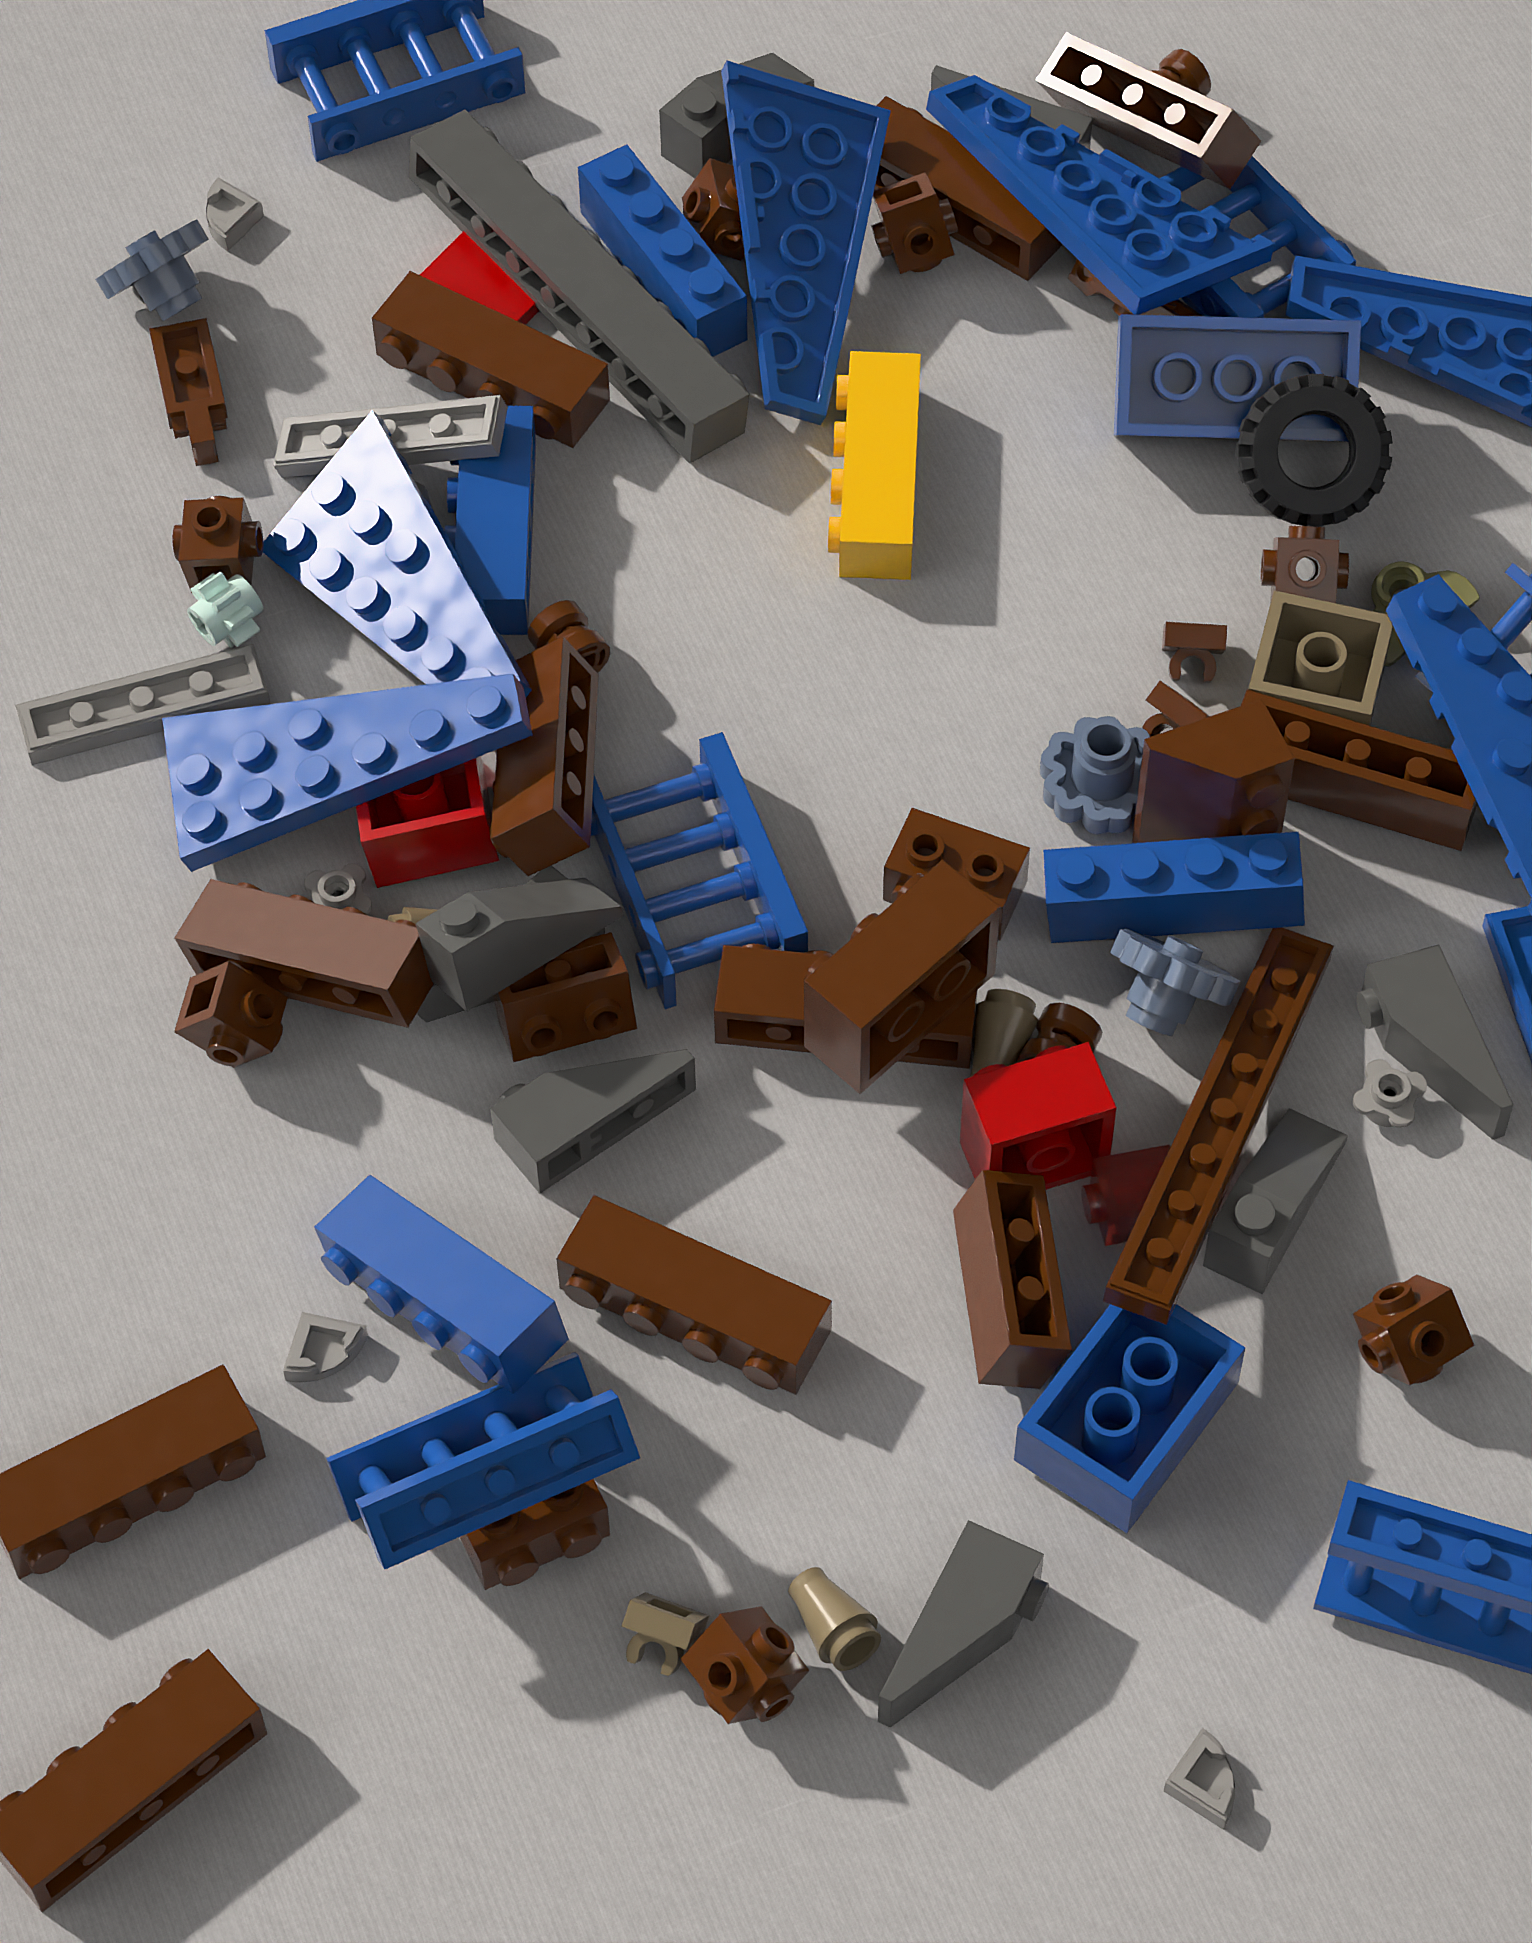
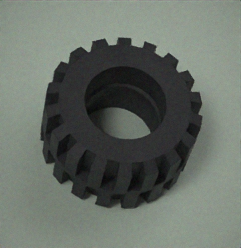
(1367, 450)

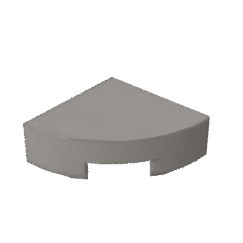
(230, 213)
(322, 1347)
(1204, 1780)

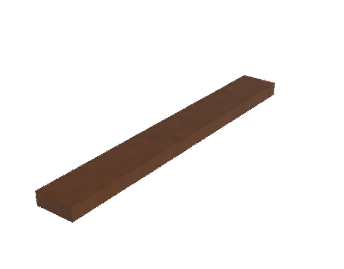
(1218, 1126)

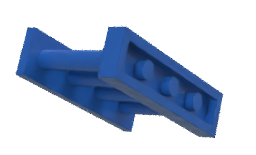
(370, 26)
(1286, 225)
(735, 828)
(481, 1460)
(1431, 1576)

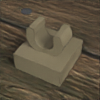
(665, 1623)

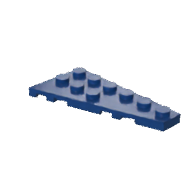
(1433, 328)

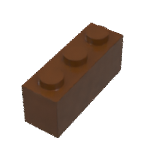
(1011, 1280)

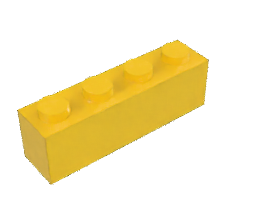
(879, 465)

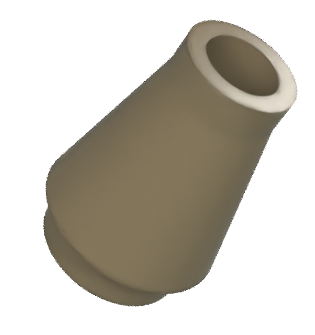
(1002, 1028)
(836, 1622)

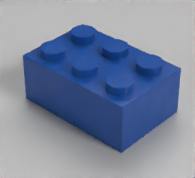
(1128, 1409)

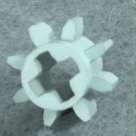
(225, 609)

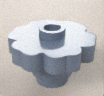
(159, 270)
(1094, 774)
(1169, 980)

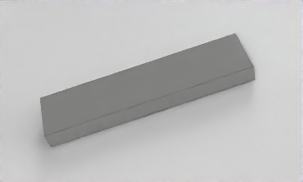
(419, 432)
(138, 702)

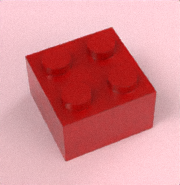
(429, 826)
(1039, 1116)

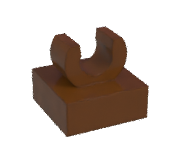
(1194, 641)
(1174, 707)

